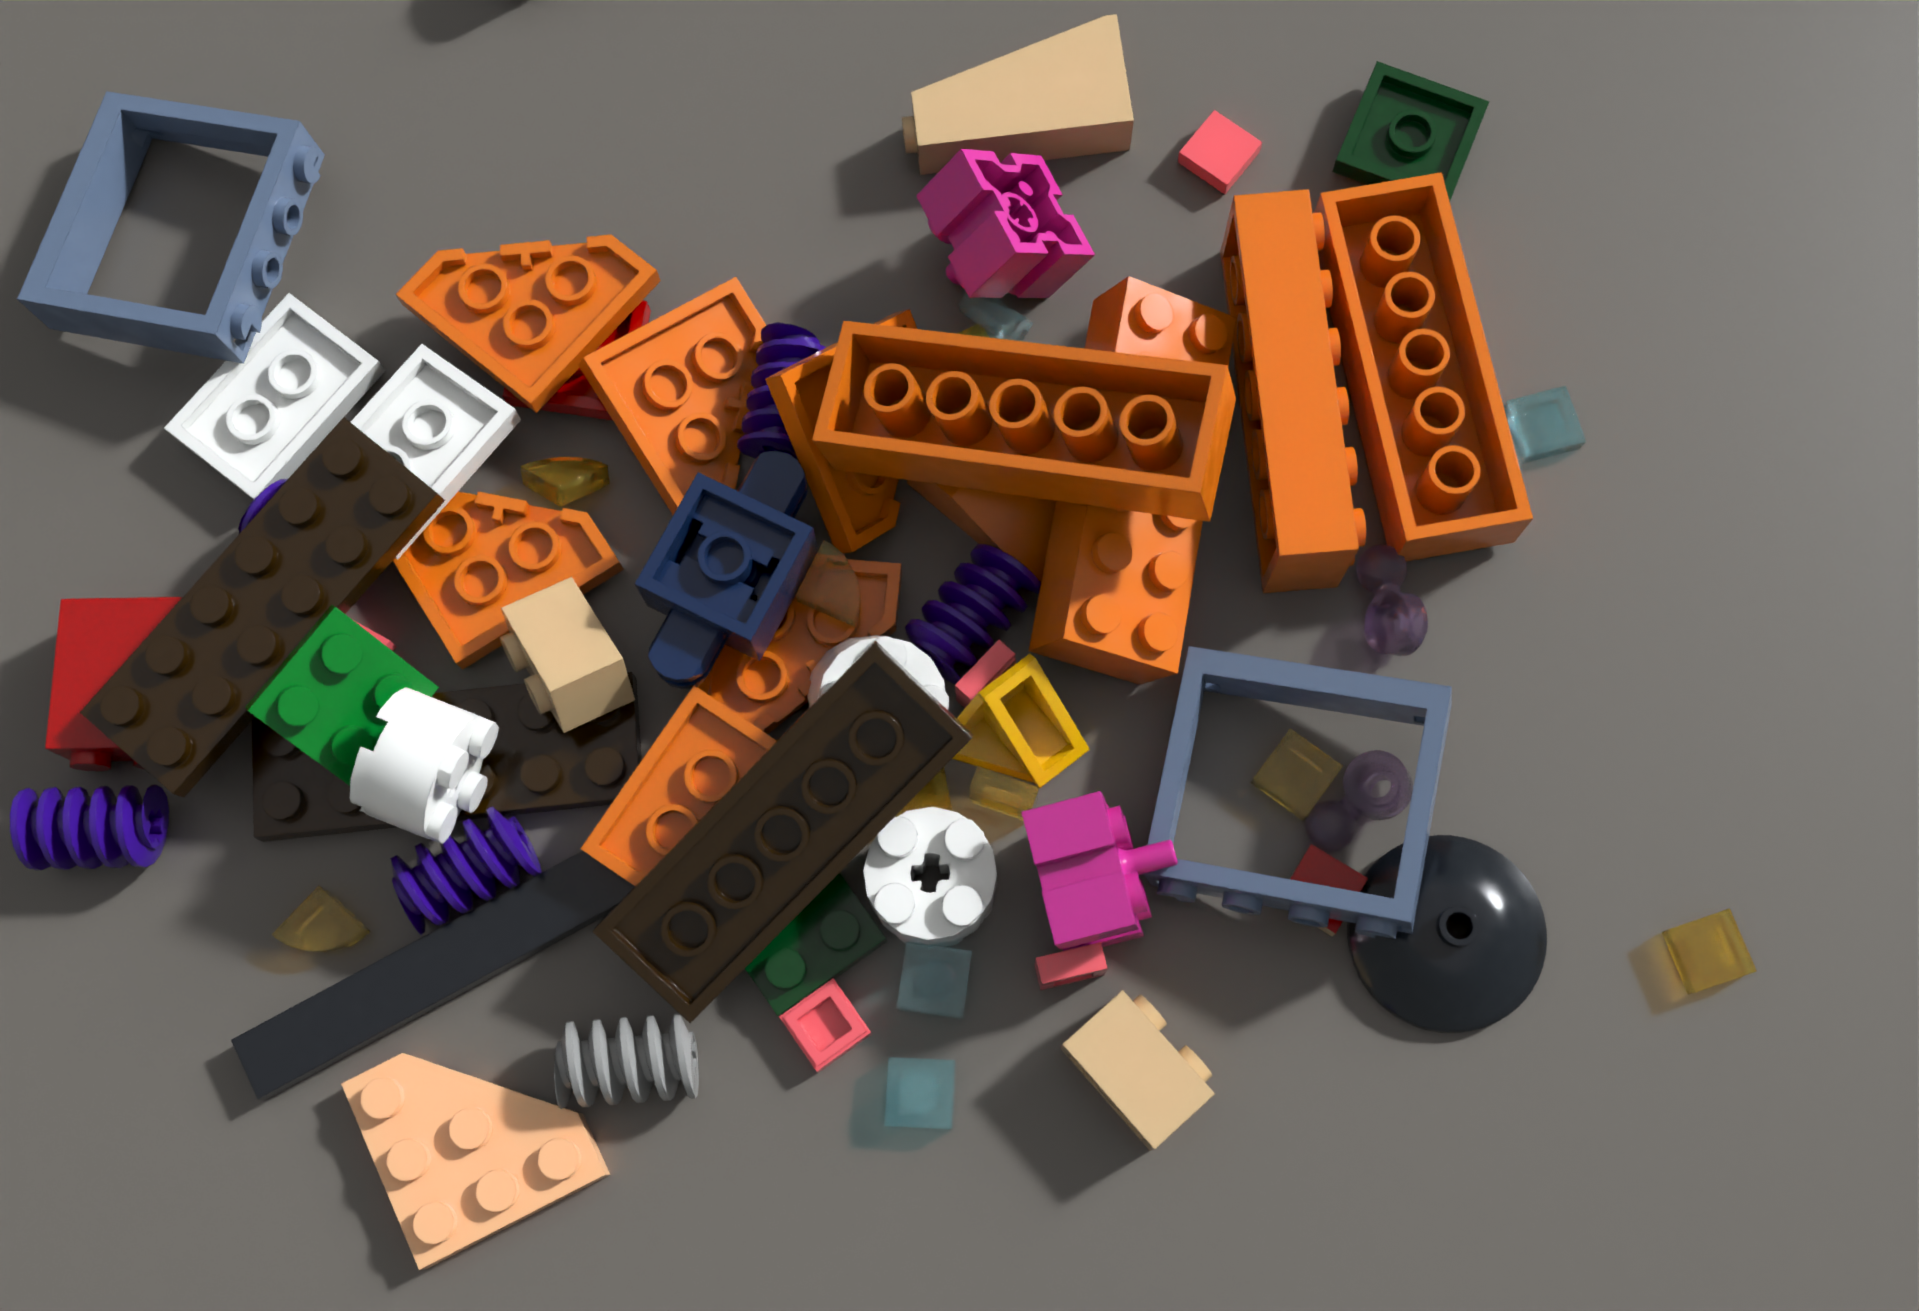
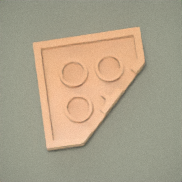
(466, 1152)

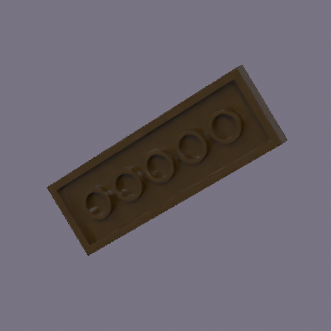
(305, 550)
(527, 770)
(783, 832)

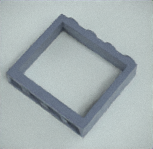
(97, 194)
(1319, 689)

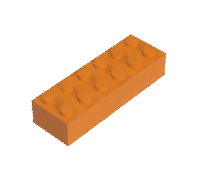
(1420, 370)
(1290, 392)
(1027, 419)
(1117, 577)

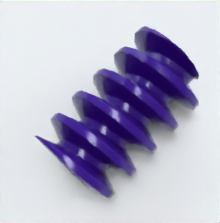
(763, 426)
(970, 607)
(89, 829)
(463, 868)

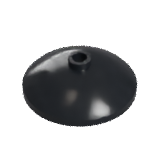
(1447, 980)

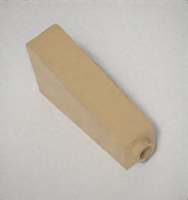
(1041, 100)

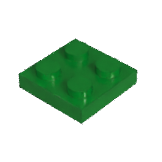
(332, 691)

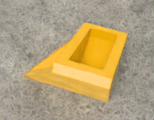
(1021, 727)

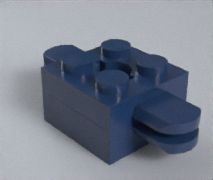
(727, 568)

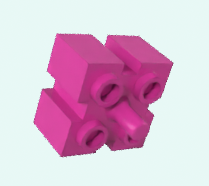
(1003, 225)
(1092, 871)

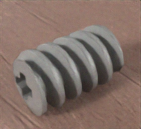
(624, 1060)

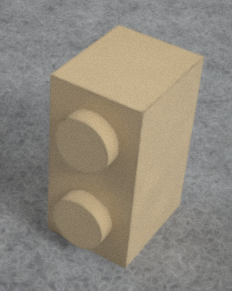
(566, 654)
(1139, 1068)

